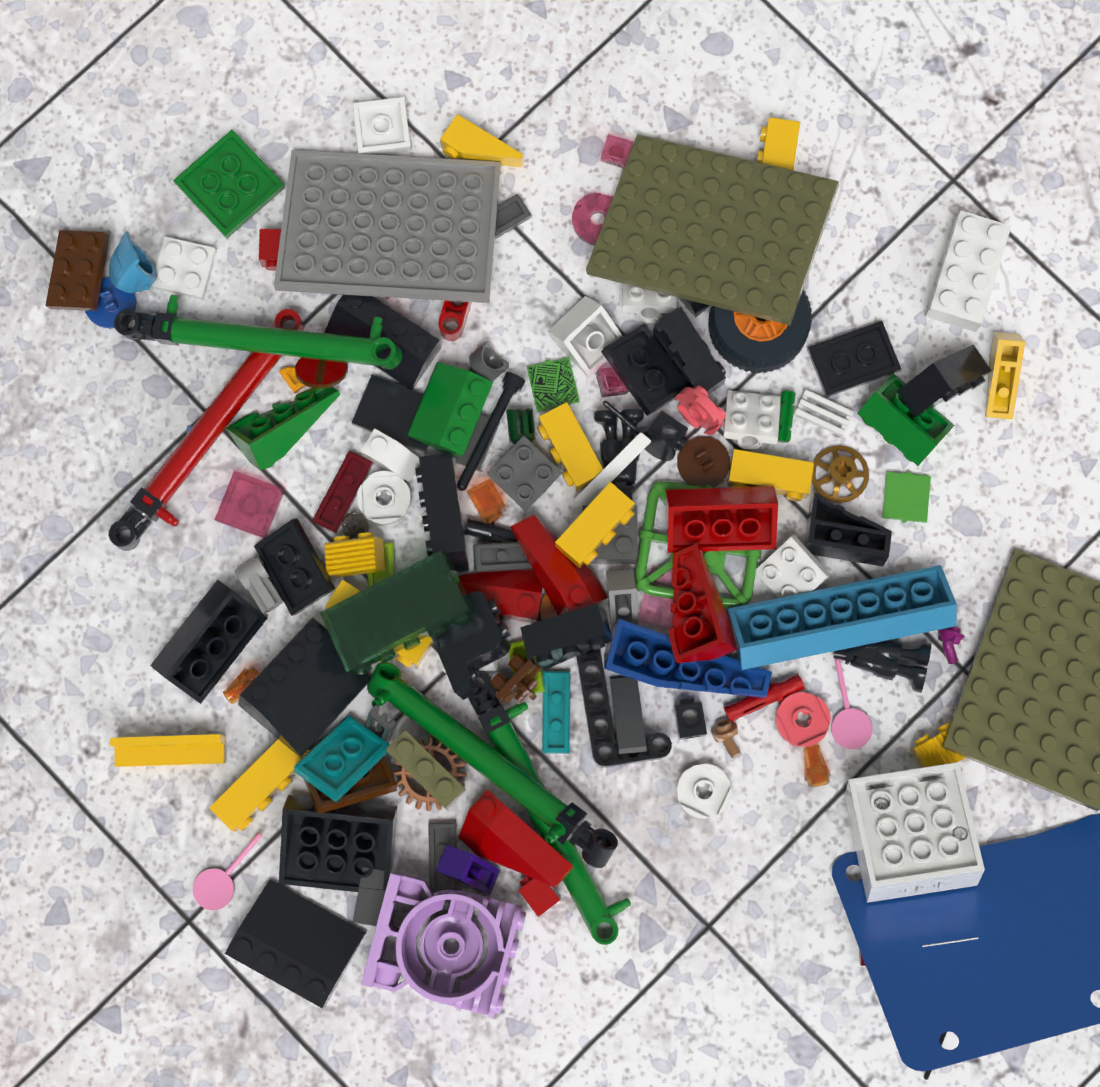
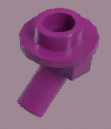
(949, 637)

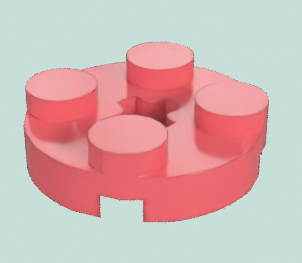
(699, 409)
(809, 705)

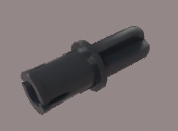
(489, 532)

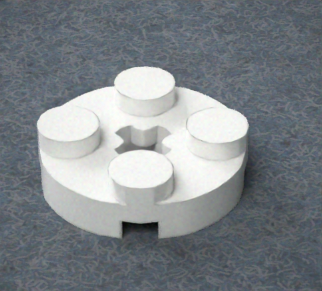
(373, 487)
(718, 785)

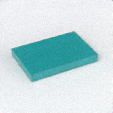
(342, 758)

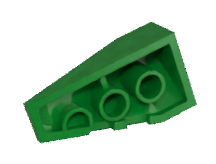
(273, 433)

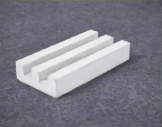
(828, 404)

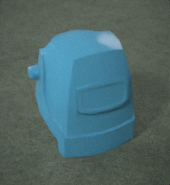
(130, 267)

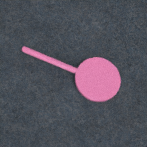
(851, 726)
(214, 887)

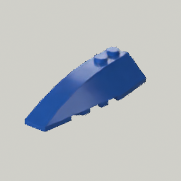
(650, 659)

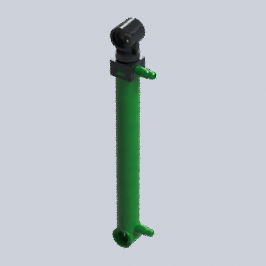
(175, 330)
(563, 819)
(579, 880)

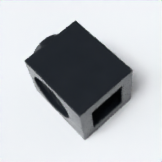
(664, 422)
(685, 731)

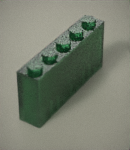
(397, 613)

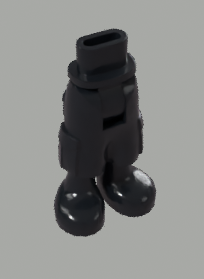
(612, 447)
(882, 659)

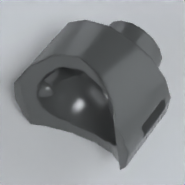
(487, 363)

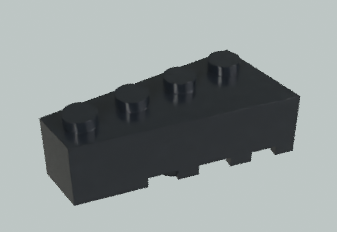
(442, 508)

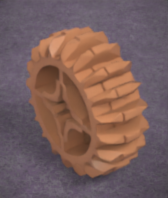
(428, 798)

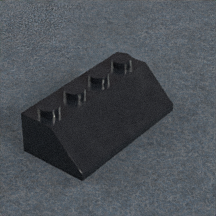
(354, 317)
(208, 641)

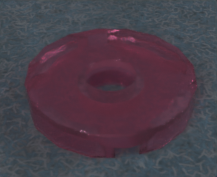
(582, 213)

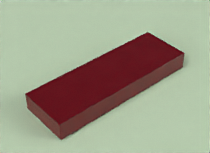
(342, 492)

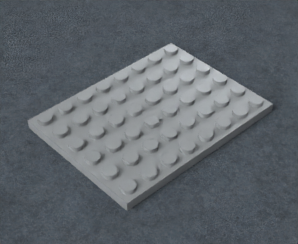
(388, 226)

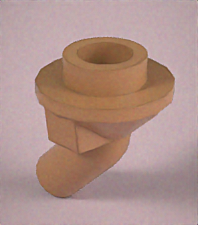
(723, 732)

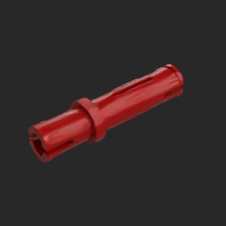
(776, 692)

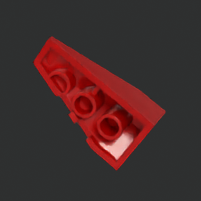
(562, 580)
(515, 592)
(699, 618)
(504, 838)

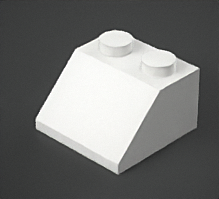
(584, 334)

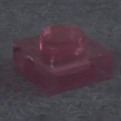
(616, 151)
(610, 383)

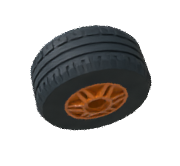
(758, 344)

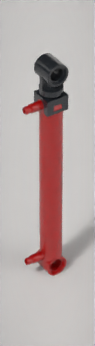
(153, 498)

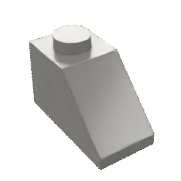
(622, 596)

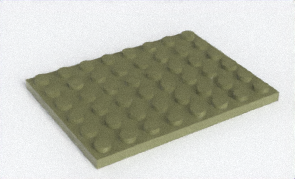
(713, 229)
(1037, 683)

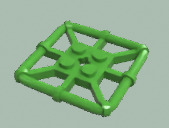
(714, 559)

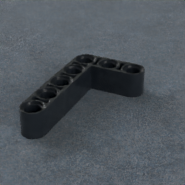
(604, 714)

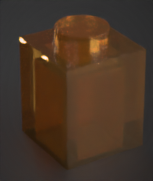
(487, 501)

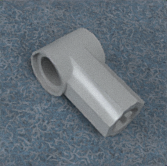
(256, 580)

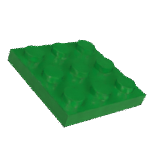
(229, 184)

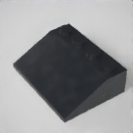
(302, 689)
(335, 845)
(295, 943)

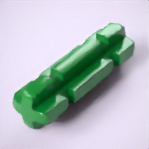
(786, 415)

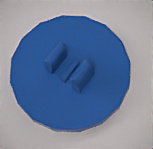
(110, 303)

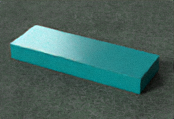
(556, 713)

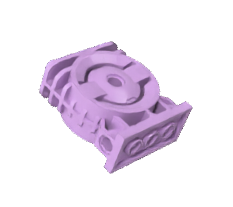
(476, 993)

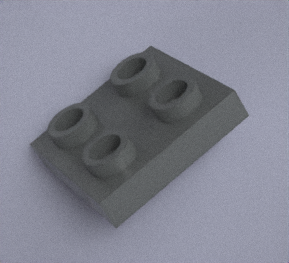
(524, 473)

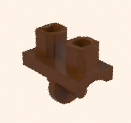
(521, 682)

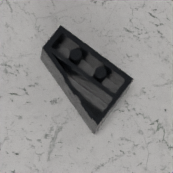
(689, 352)
(945, 380)
(844, 536)
(566, 636)

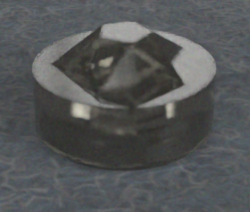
(354, 524)

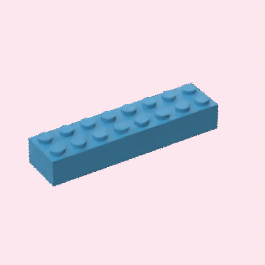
(842, 617)

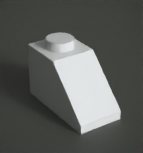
(390, 455)

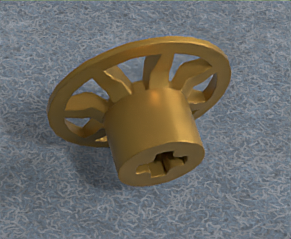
(840, 473)

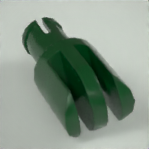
(520, 424)

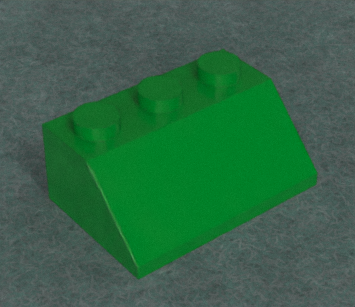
(449, 409)
(897, 425)

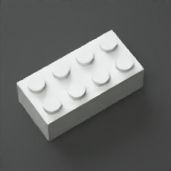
(968, 271)

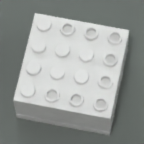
(913, 832)

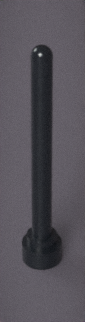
(511, 385)

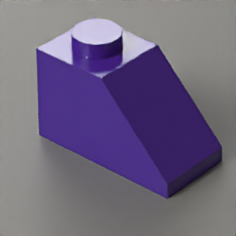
(468, 869)

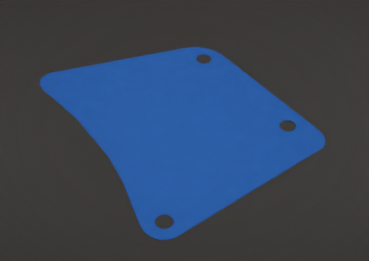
(1014, 983)

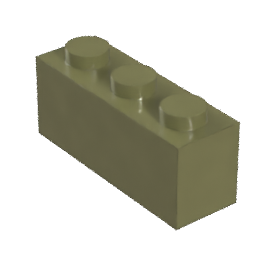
(426, 770)

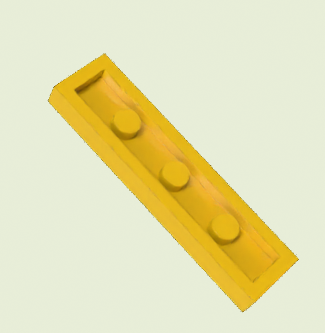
(169, 750)

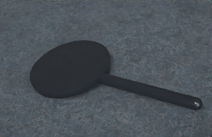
(659, 446)

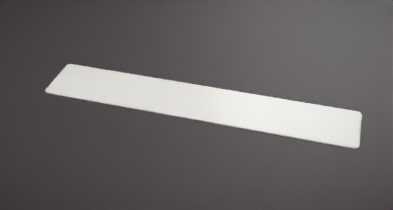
(612, 470)

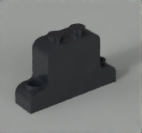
(473, 644)

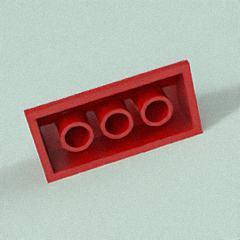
(722, 518)

